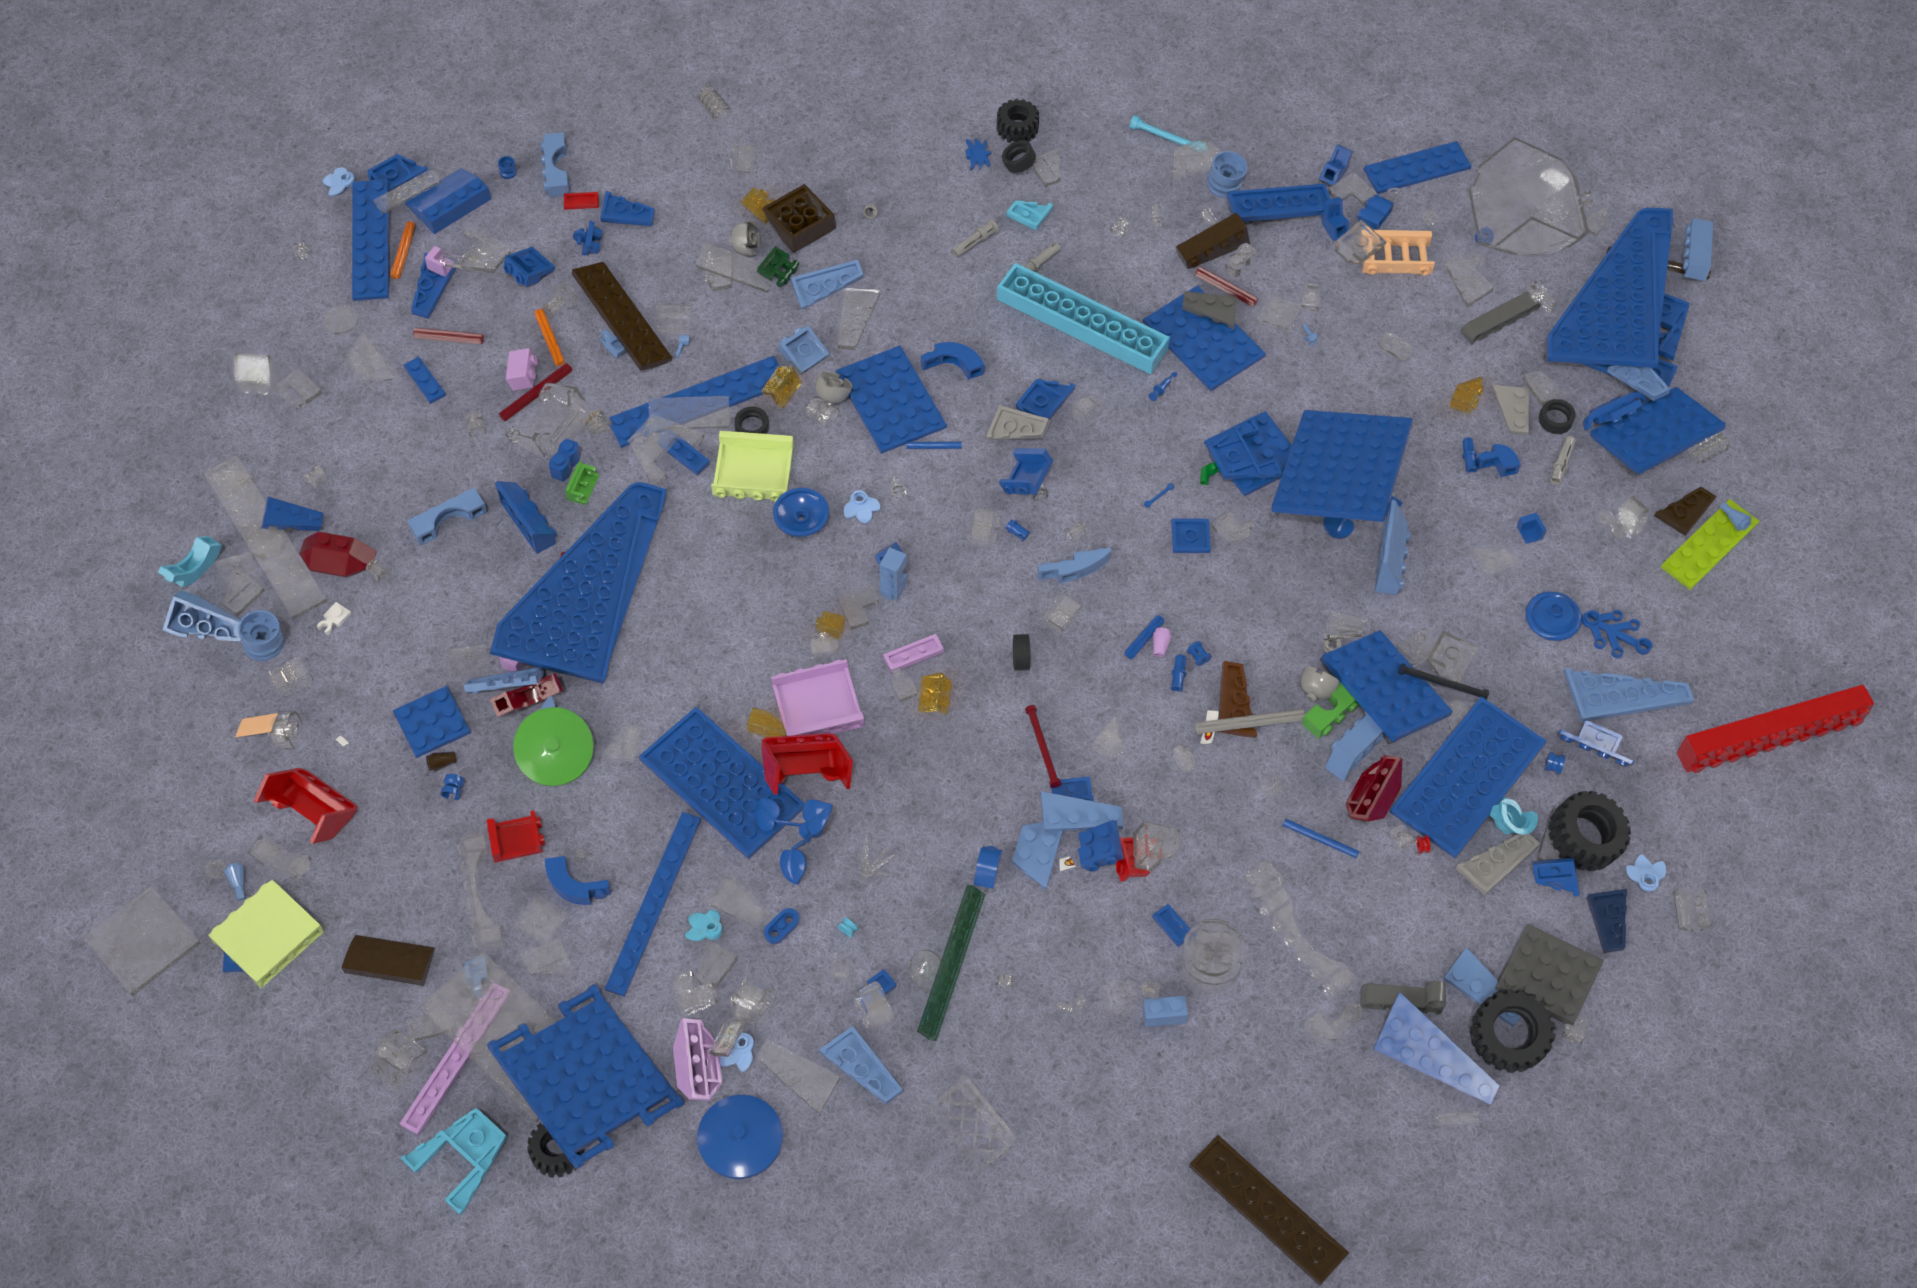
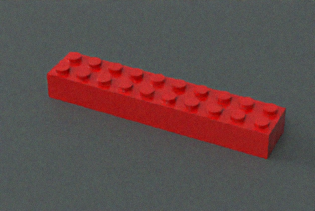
(1775, 728)

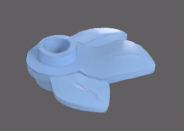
(338, 181)
(861, 509)
(1645, 870)
(740, 1054)

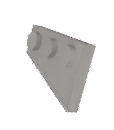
(1016, 425)

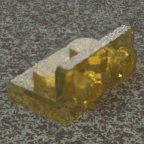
(755, 201)
(782, 385)

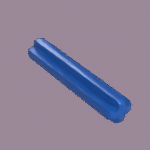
(1144, 637)

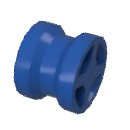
(1554, 763)

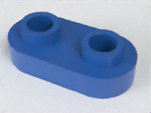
(780, 926)

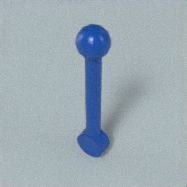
(1170, 486)

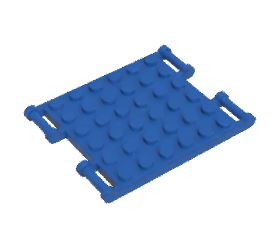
(584, 1076)

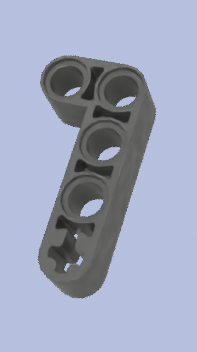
(1426, 999)

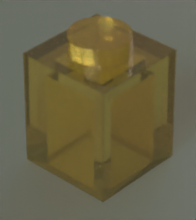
(831, 623)

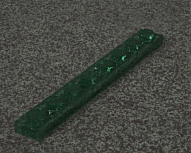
(951, 963)

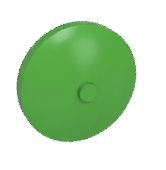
(553, 746)

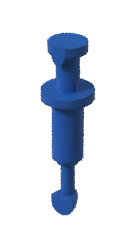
(1160, 389)

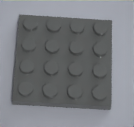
(1552, 972)

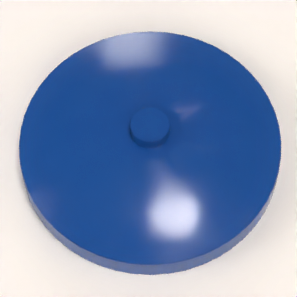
(740, 1136)

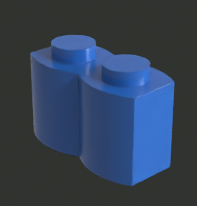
(1375, 211)
(564, 460)

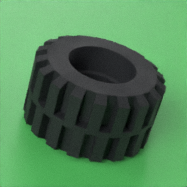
(1017, 110)
(545, 1163)

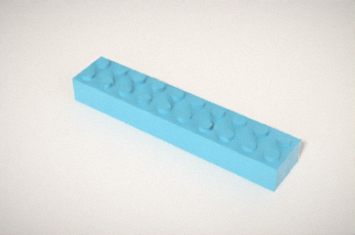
(1083, 318)

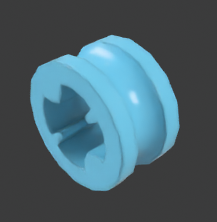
(847, 927)

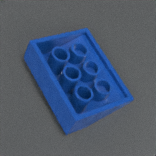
(449, 200)

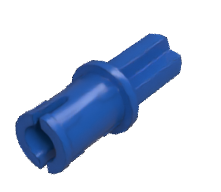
(1469, 455)
(1178, 673)

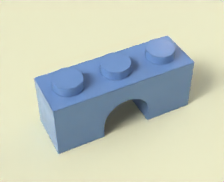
(891, 574)

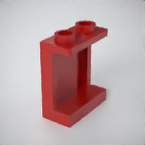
(515, 837)

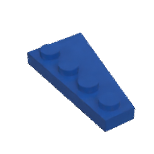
(429, 290)

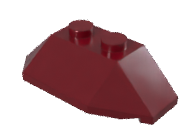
(335, 554)
(1376, 790)

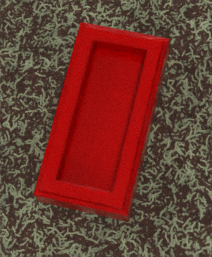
(581, 200)

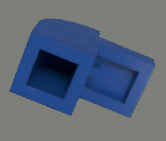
(1337, 166)
(1333, 218)
(1502, 457)
(987, 866)

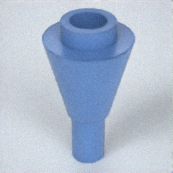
(1740, 520)
(235, 875)

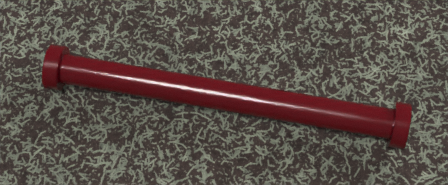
(1054, 780)

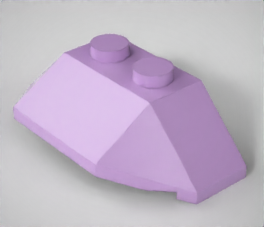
(696, 1069)

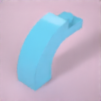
(200, 558)

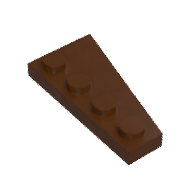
(1234, 697)

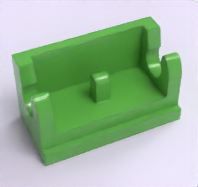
(581, 483)

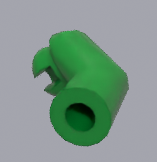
(1206, 472)

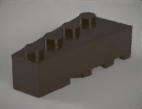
(1214, 242)

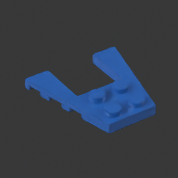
(1673, 318)

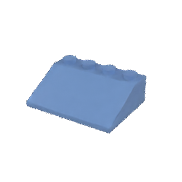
(1392, 552)

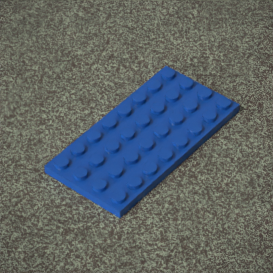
(1468, 777)
(718, 780)

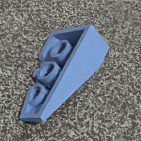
(196, 616)

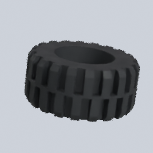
(1604, 815)
(1531, 1011)

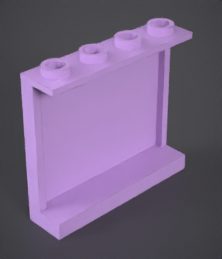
(818, 700)

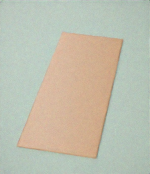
(255, 725)

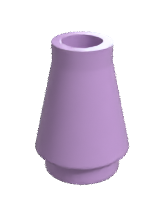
(1161, 640)

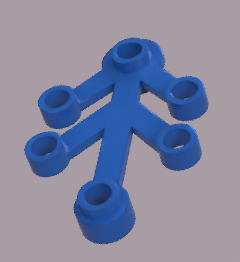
(1614, 631)

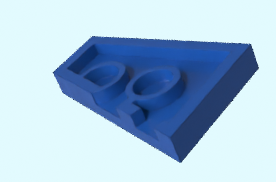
(621, 211)
(285, 514)

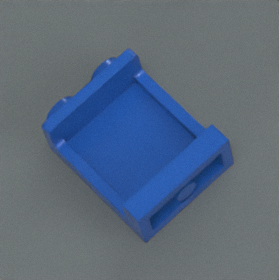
(1028, 472)

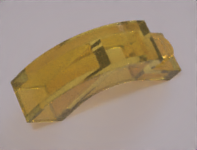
(765, 724)

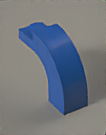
(954, 354)
(572, 890)

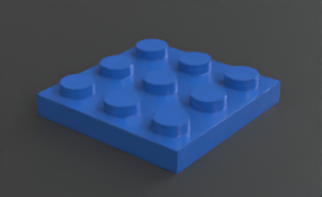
(431, 721)

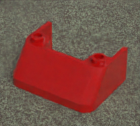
(805, 755)
(310, 798)

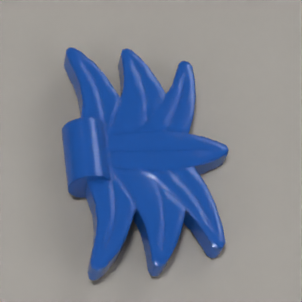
(977, 154)

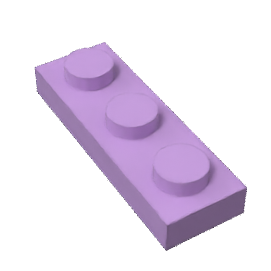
(913, 653)

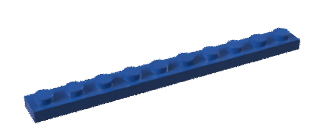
(652, 904)

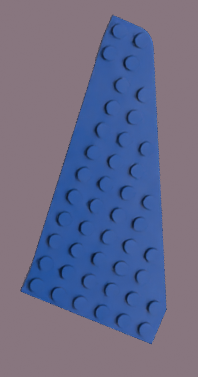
(1622, 302)
(581, 601)

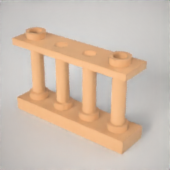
(1403, 239)

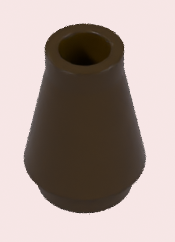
(439, 760)

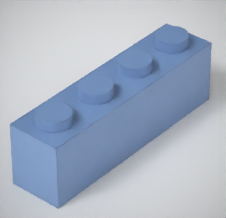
(1698, 249)

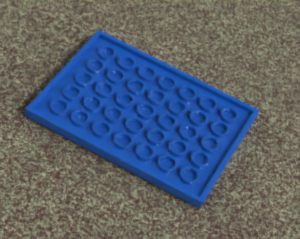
(1343, 465)

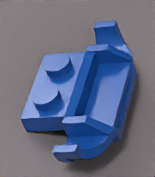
(1614, 409)

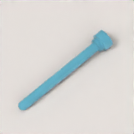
(1137, 123)

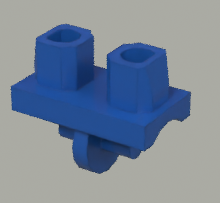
(586, 237)

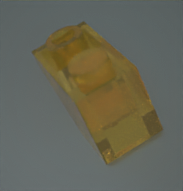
(1465, 395)

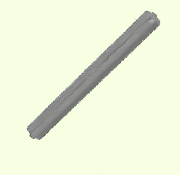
(1249, 721)

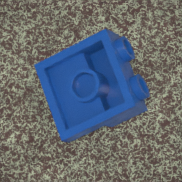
(527, 266)
(1100, 846)

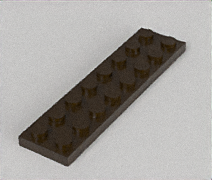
(622, 316)
(1269, 1210)

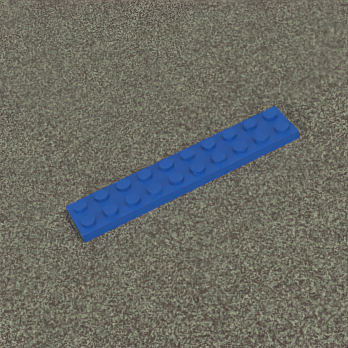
(736, 385)

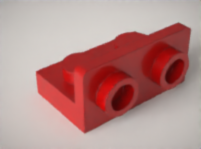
(1126, 867)

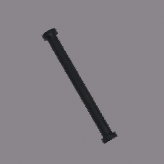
(1403, 669)

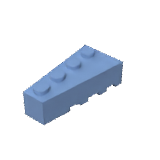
(1354, 746)

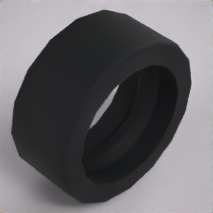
(1024, 162)
(752, 412)
(1553, 427)
(1021, 652)

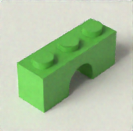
(1321, 721)

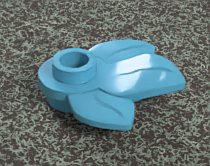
(702, 925)

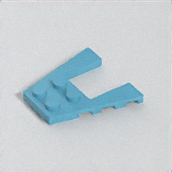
(475, 1140)

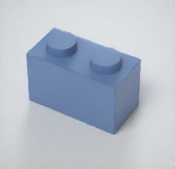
(1164, 1011)

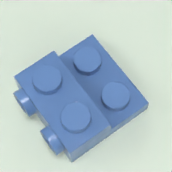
(803, 349)

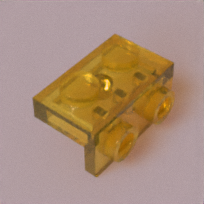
(934, 693)

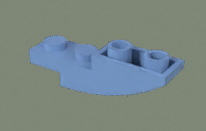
(1082, 565)

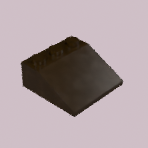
(800, 217)

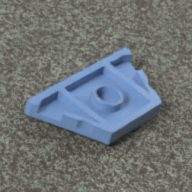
(1037, 852)

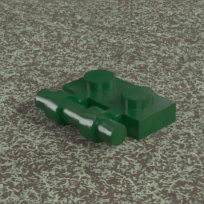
(772, 266)

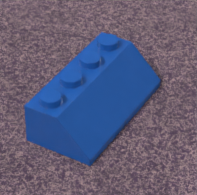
(526, 515)

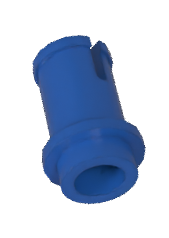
(1017, 529)

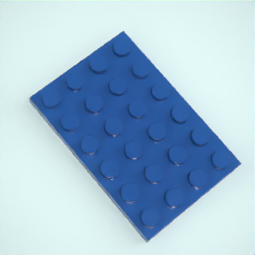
(1204, 346)
(891, 399)
(1658, 431)
(1392, 700)

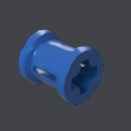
(1197, 647)

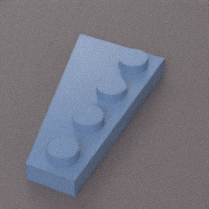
(503, 680)

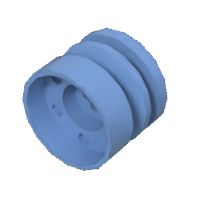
(1226, 173)
(260, 635)

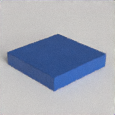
(1190, 536)

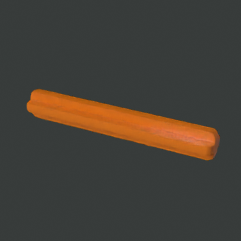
(403, 250)
(549, 337)

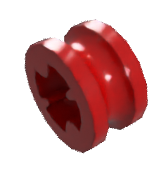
(1423, 844)

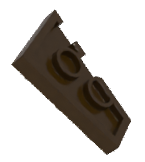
(1687, 511)

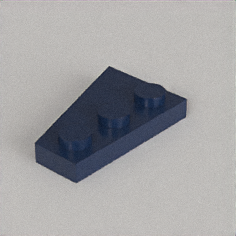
(1609, 918)

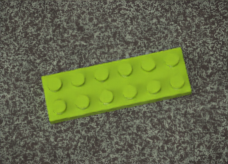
(1706, 547)

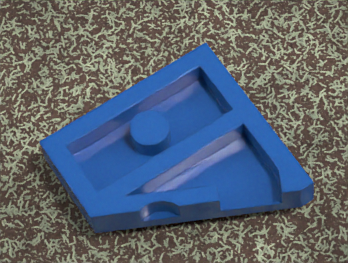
(1557, 874)

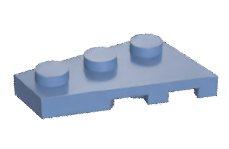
(1641, 379)

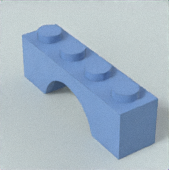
(554, 149)
(466, 505)

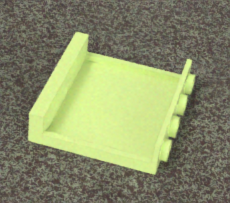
(752, 465)
(266, 933)

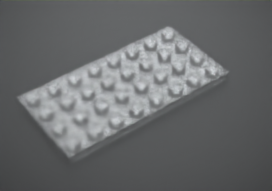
(484, 1006)

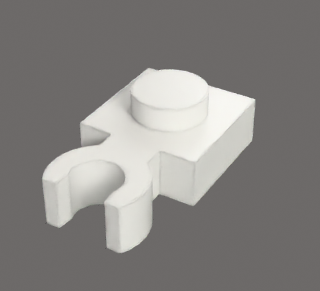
(334, 616)

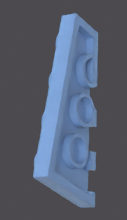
(825, 282)
(1071, 813)
(1476, 982)
(859, 1062)

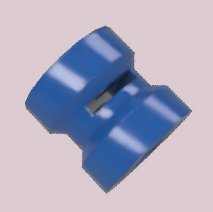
(507, 167)
(453, 784)

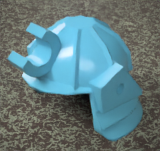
(1510, 819)

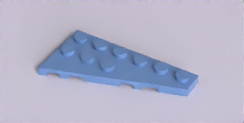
(1616, 695)

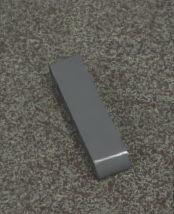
(1499, 317)

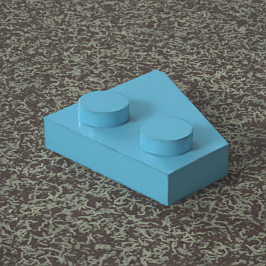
(1029, 213)

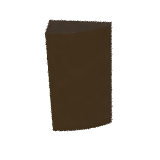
(388, 960)

